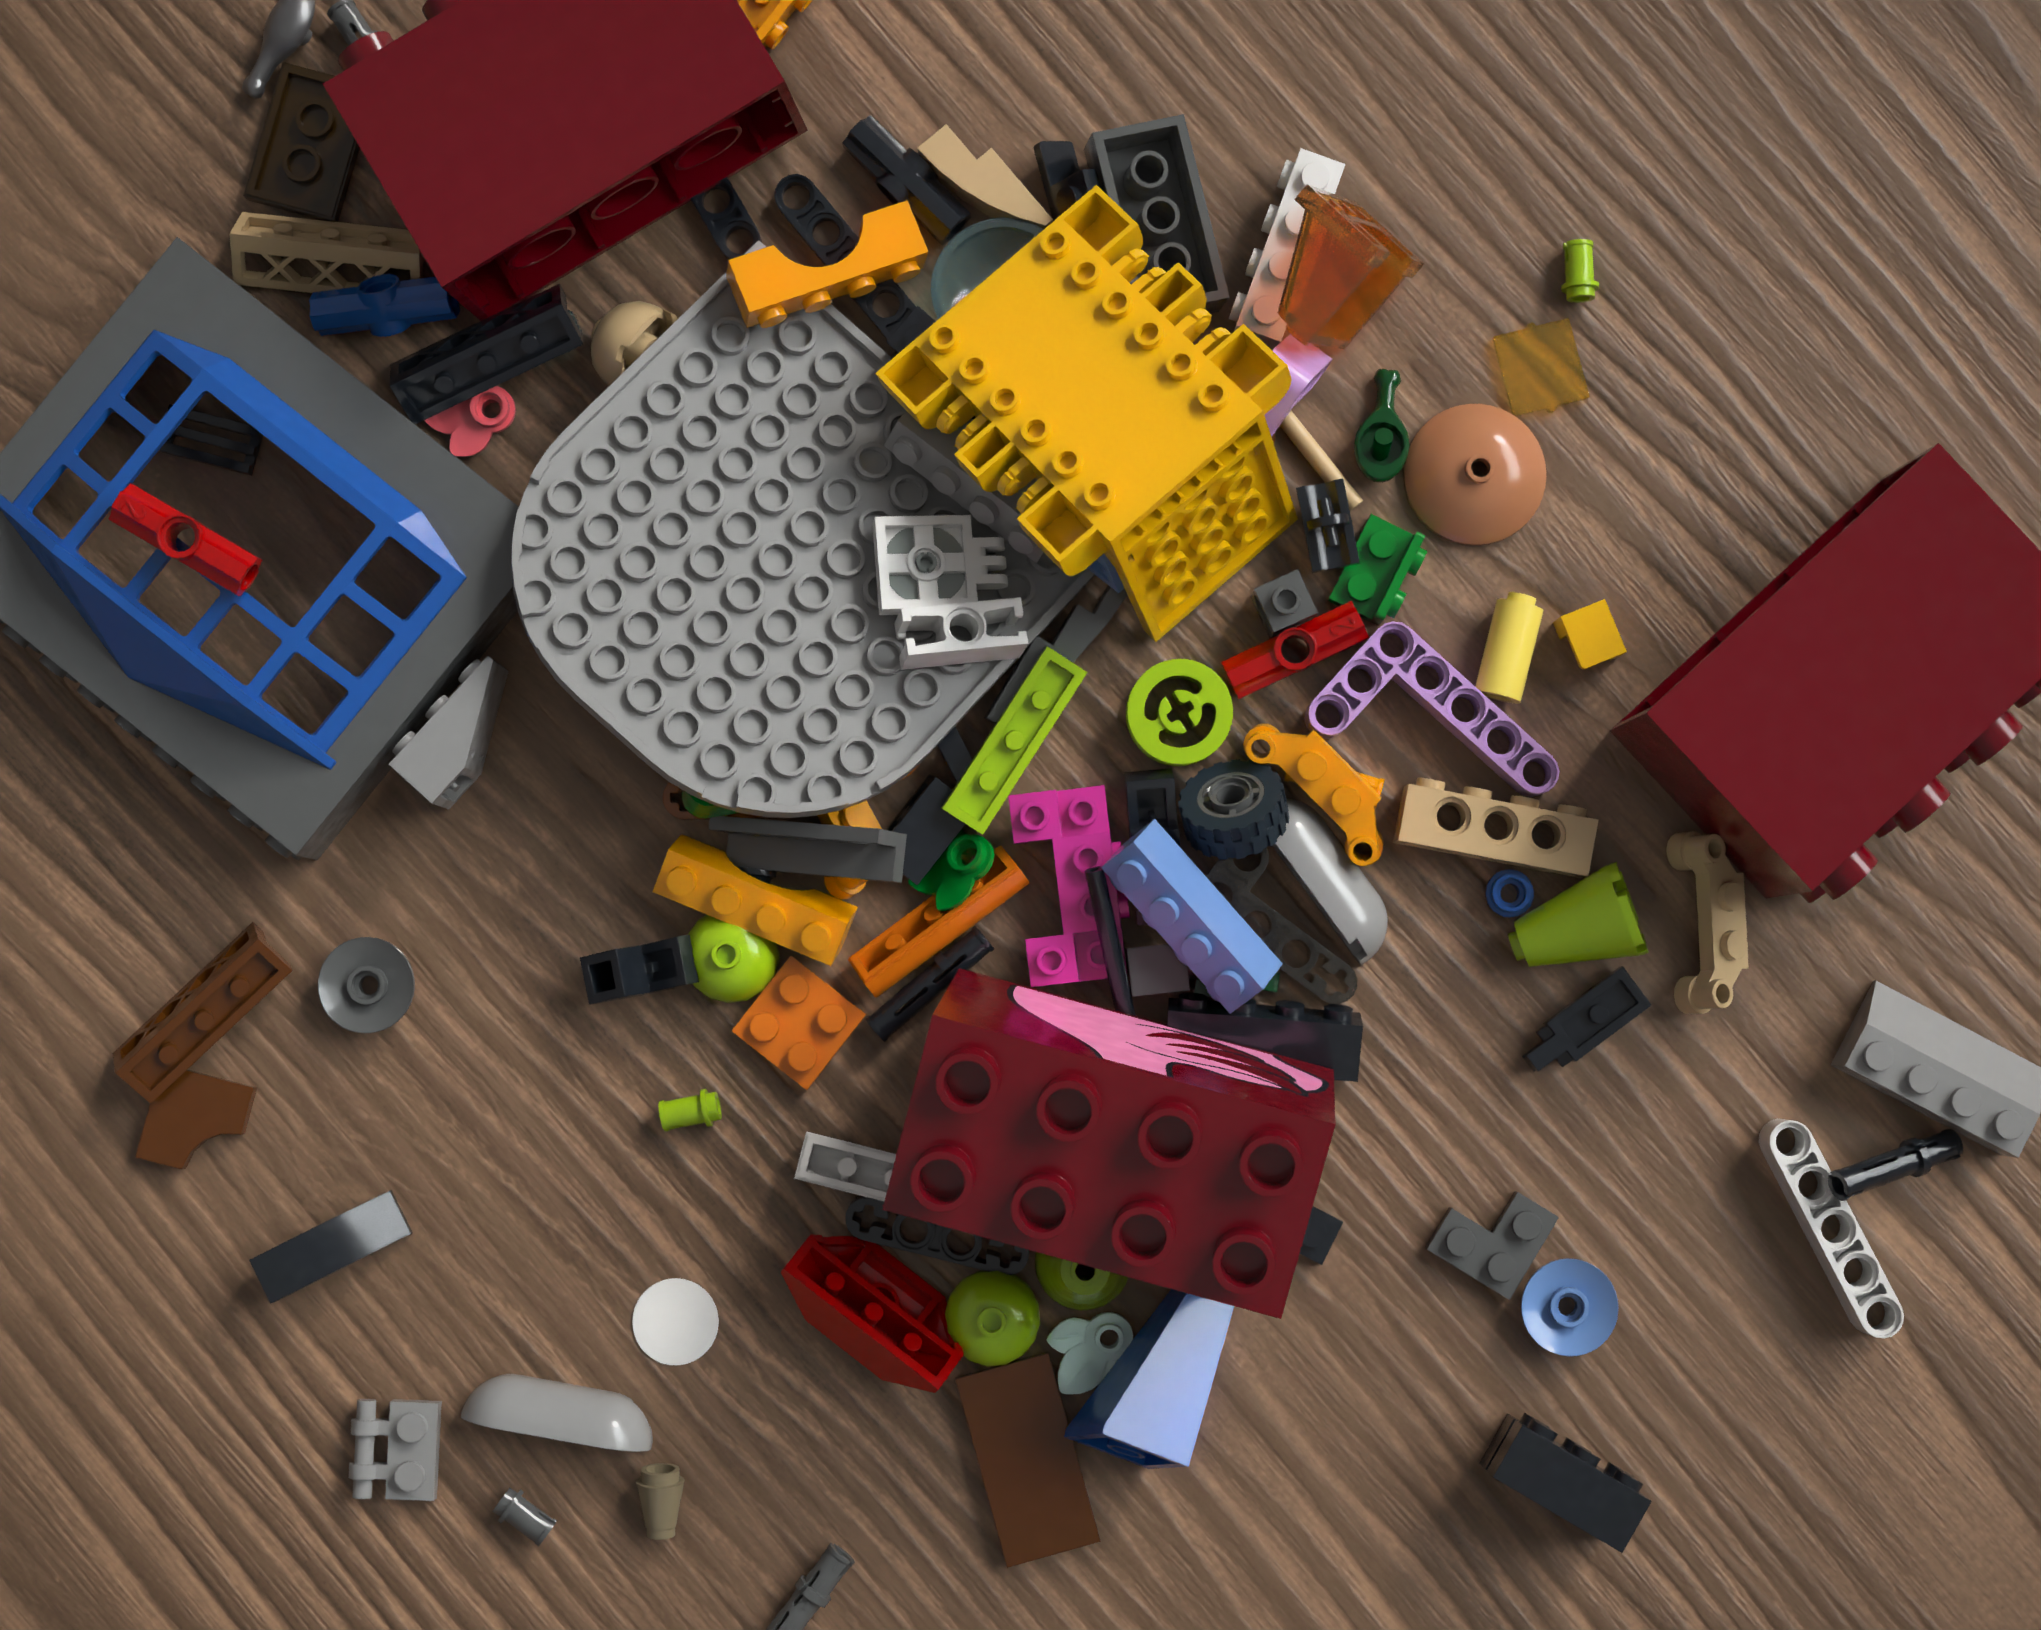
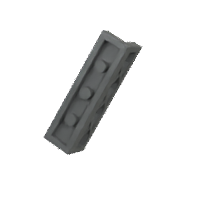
(813, 848)

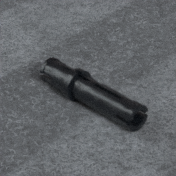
(885, 1019)
(1911, 1158)

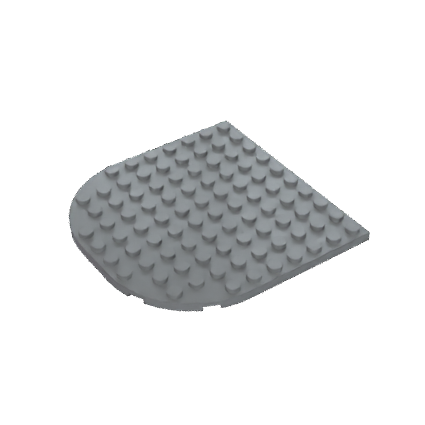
(713, 568)

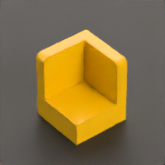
(1591, 634)

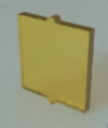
(1540, 367)

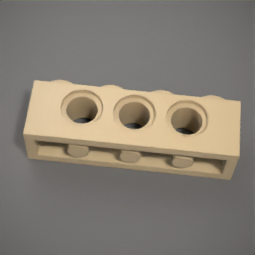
(1572, 830)

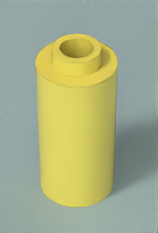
(1509, 648)

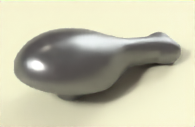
(283, 33)

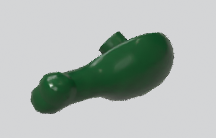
(1382, 439)

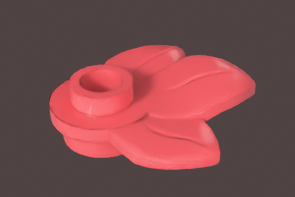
(468, 424)

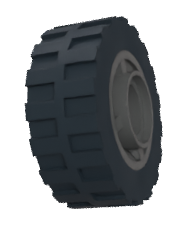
(1234, 809)

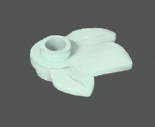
(1085, 1357)

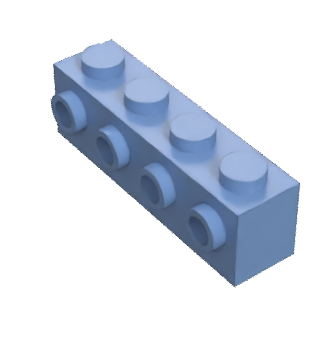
(1192, 916)

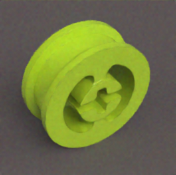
(1212, 693)

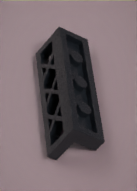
(484, 355)

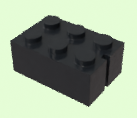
(1566, 1480)

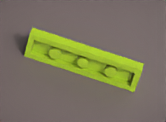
(1014, 740)

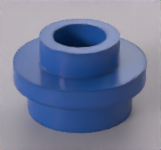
(1524, 890)

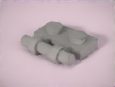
(411, 1453)

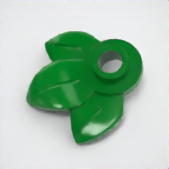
(953, 875)

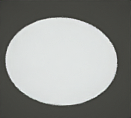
(675, 1321)

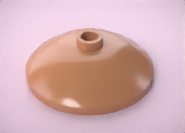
(1455, 500)

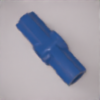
(381, 306)

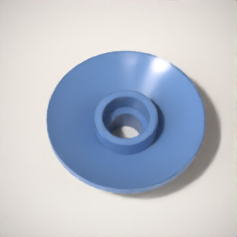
(1592, 1316)

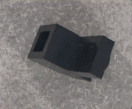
(639, 970)

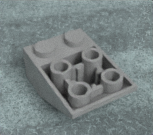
(454, 742)

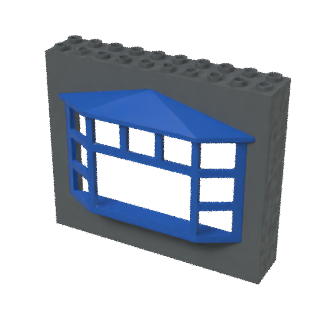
(161, 682)

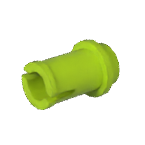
(1579, 271)
(690, 1110)

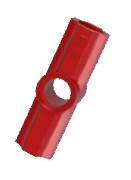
(161, 524)
(1323, 635)

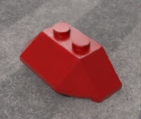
(874, 1310)

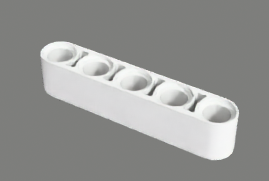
(1849, 1242)

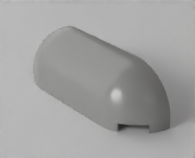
(1333, 881)
(559, 1412)

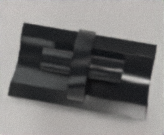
(1327, 526)

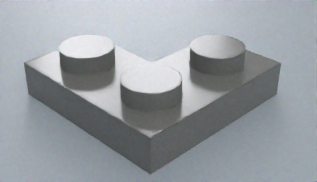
(1497, 1256)

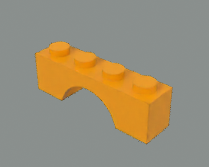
(772, 285)
(792, 918)

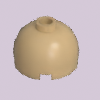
(625, 336)

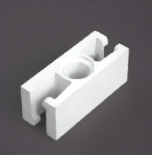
(949, 650)

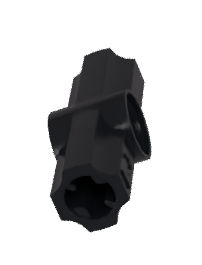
(904, 177)

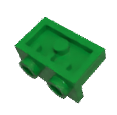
(1385, 559)

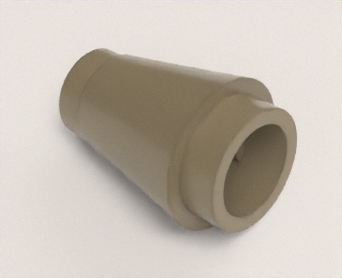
(660, 1498)

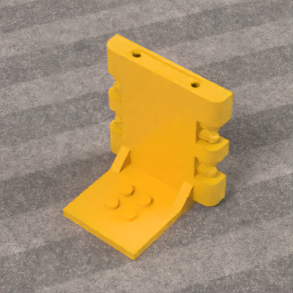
(1112, 409)

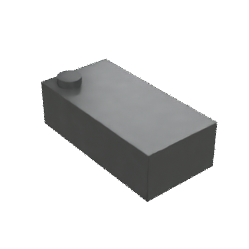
(1157, 183)

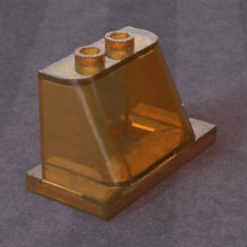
(1340, 270)

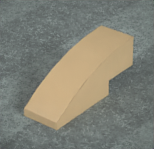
(981, 182)

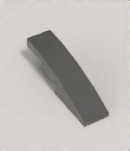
(1070, 641)

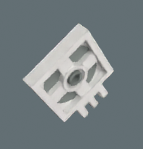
(933, 561)

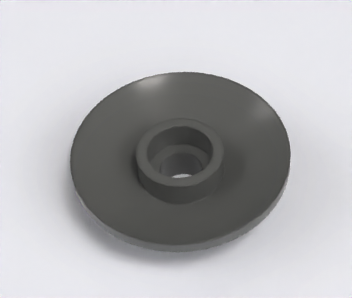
(342, 981)

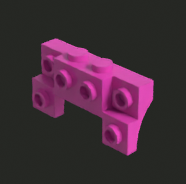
(1081, 840)

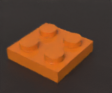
(799, 1022)

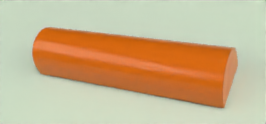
(928, 930)

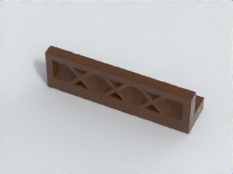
(200, 1013)

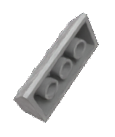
(1942, 1070)

